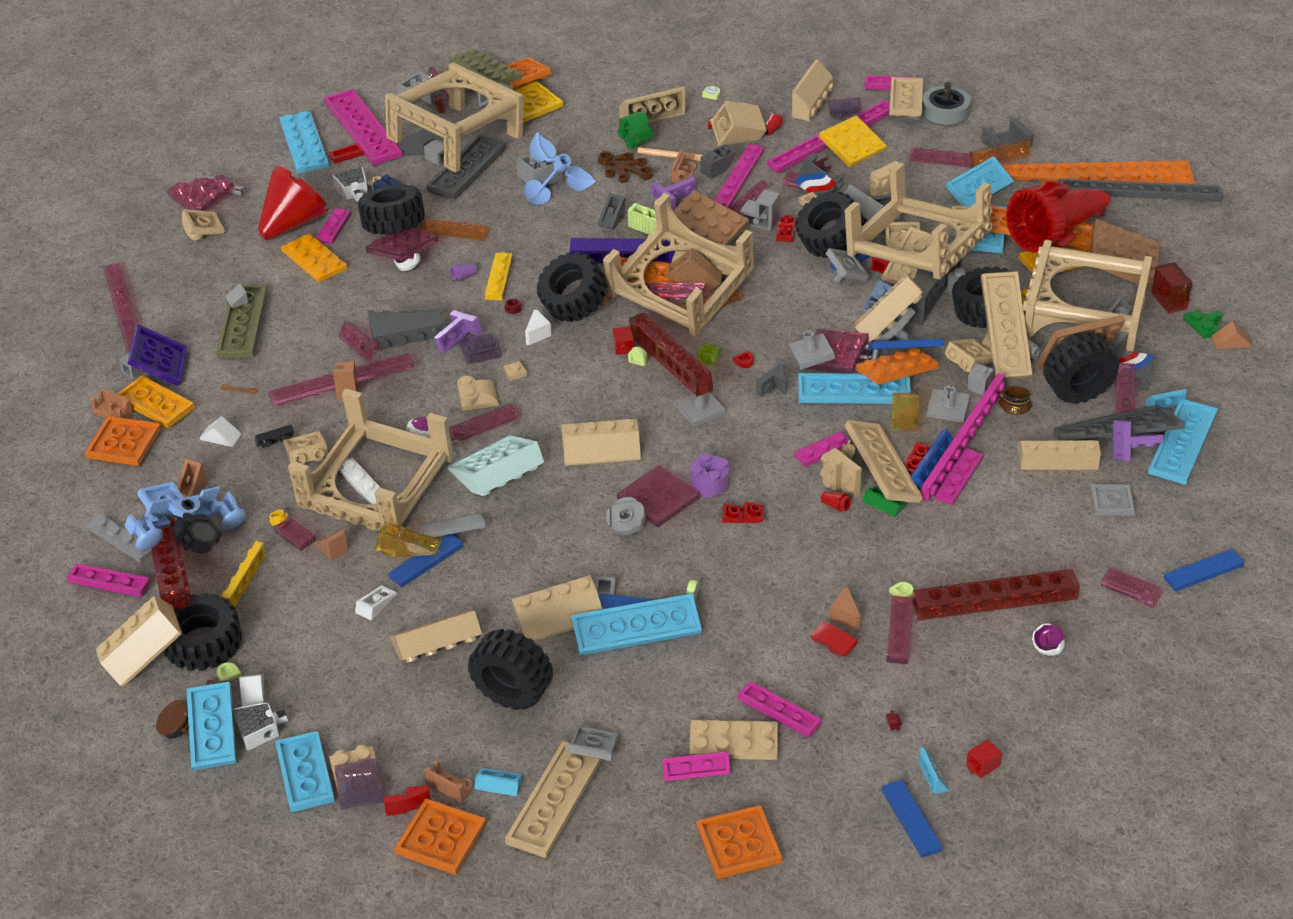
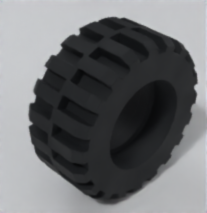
(391, 209)
(818, 213)
(969, 298)
(581, 300)
(1073, 353)
(211, 647)
(510, 669)

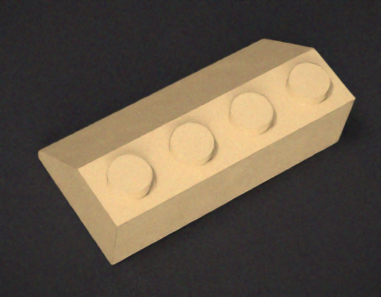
(811, 91)
(656, 105)
(888, 307)
(601, 442)
(1059, 455)
(550, 609)
(436, 635)
(139, 640)

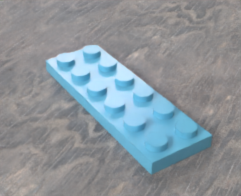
(304, 142)
(847, 388)
(1182, 447)
(636, 624)

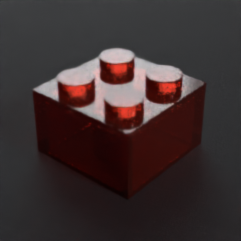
(1171, 287)

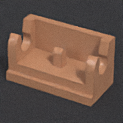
(682, 168)
(345, 378)
(111, 405)
(448, 783)

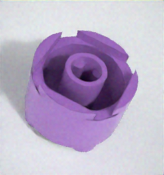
(709, 475)

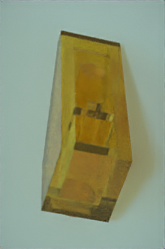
(400, 542)

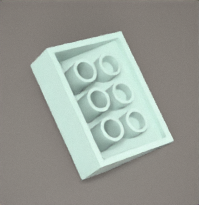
(497, 464)

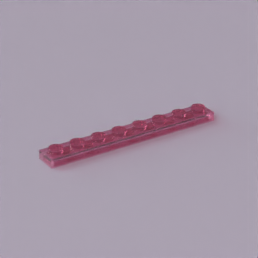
(121, 302)
(325, 383)

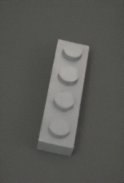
(118, 537)

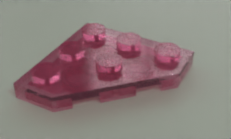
(200, 193)

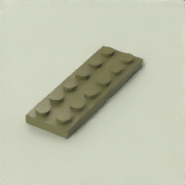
(486, 66)
(242, 324)

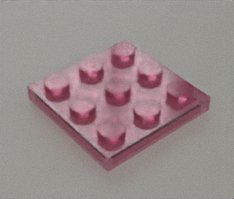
(402, 244)
(846, 348)
(660, 495)

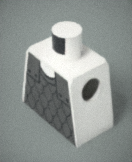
(351, 183)
(258, 723)

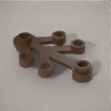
(606, 159)

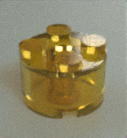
(905, 411)

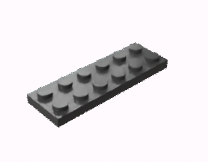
(473, 162)

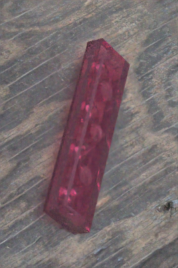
(940, 157)
(673, 290)
(484, 422)
(899, 630)

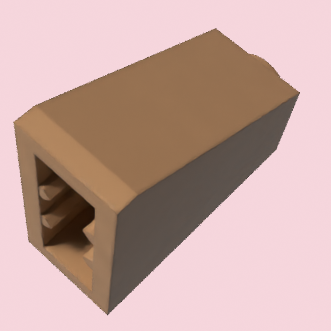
(694, 268)

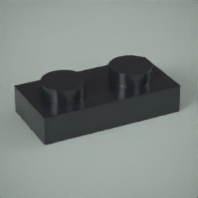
(265, 439)

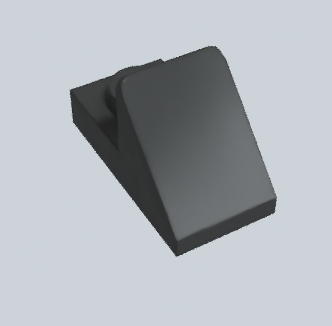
(612, 211)
(773, 379)

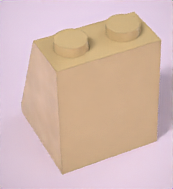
(738, 123)

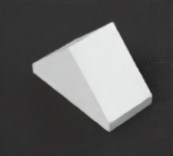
(537, 328)
(221, 433)
(252, 689)

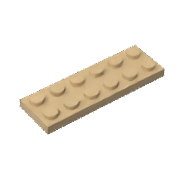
(1006, 325)
(883, 461)
(552, 802)

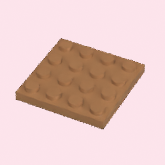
(710, 219)
(1121, 243)
(1106, 327)

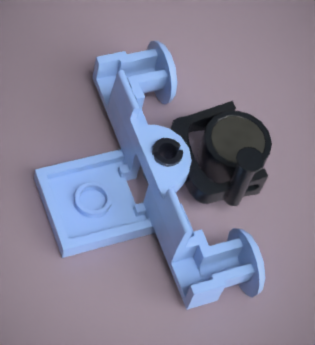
(166, 502)

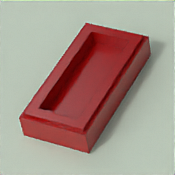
(345, 153)

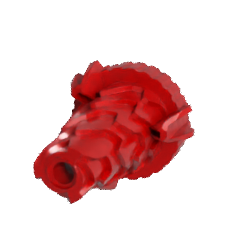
(1050, 213)

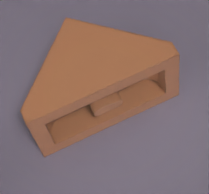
(1231, 337)
(192, 478)
(333, 545)
(845, 611)

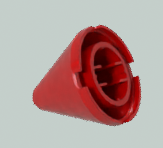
(288, 204)

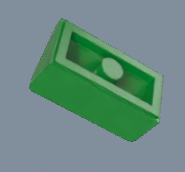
(876, 498)

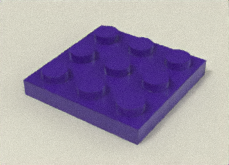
(157, 355)

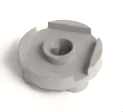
(627, 526)

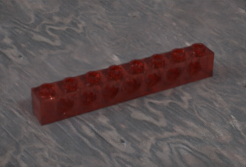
(671, 354)
(171, 569)
(995, 594)

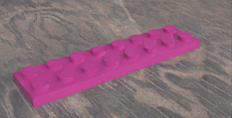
(362, 126)

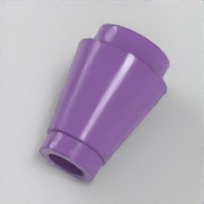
(462, 271)

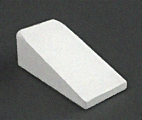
(373, 602)

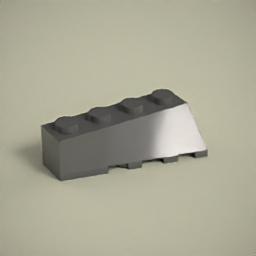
(404, 327)

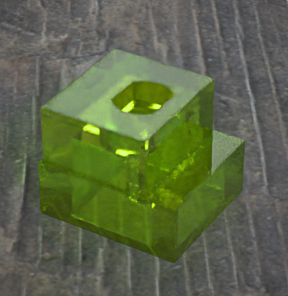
(708, 353)

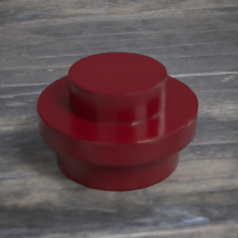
(513, 306)
(894, 720)

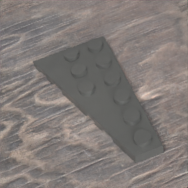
(1142, 421)

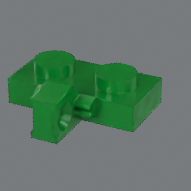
(1203, 324)

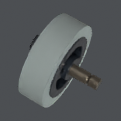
(946, 104)

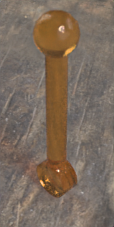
(225, 387)

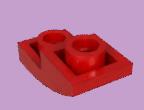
(786, 228)
(914, 459)
(747, 514)
(835, 638)
(405, 803)

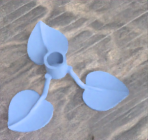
(543, 150)

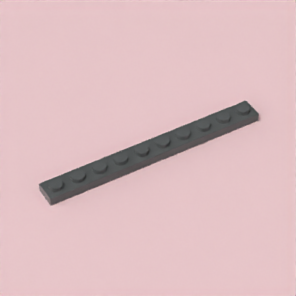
(1149, 190)

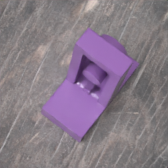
(676, 191)
(455, 331)
(1124, 440)

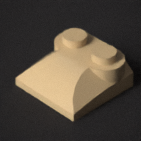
(201, 224)
(476, 393)

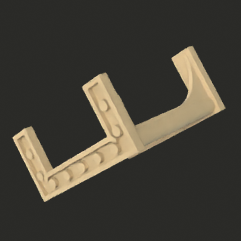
(502, 104)
(672, 229)
(939, 255)
(1055, 259)
(391, 508)

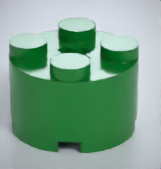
(635, 129)

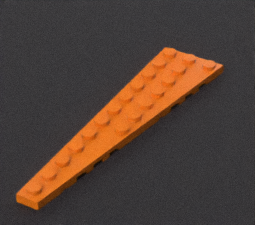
(1145, 171)

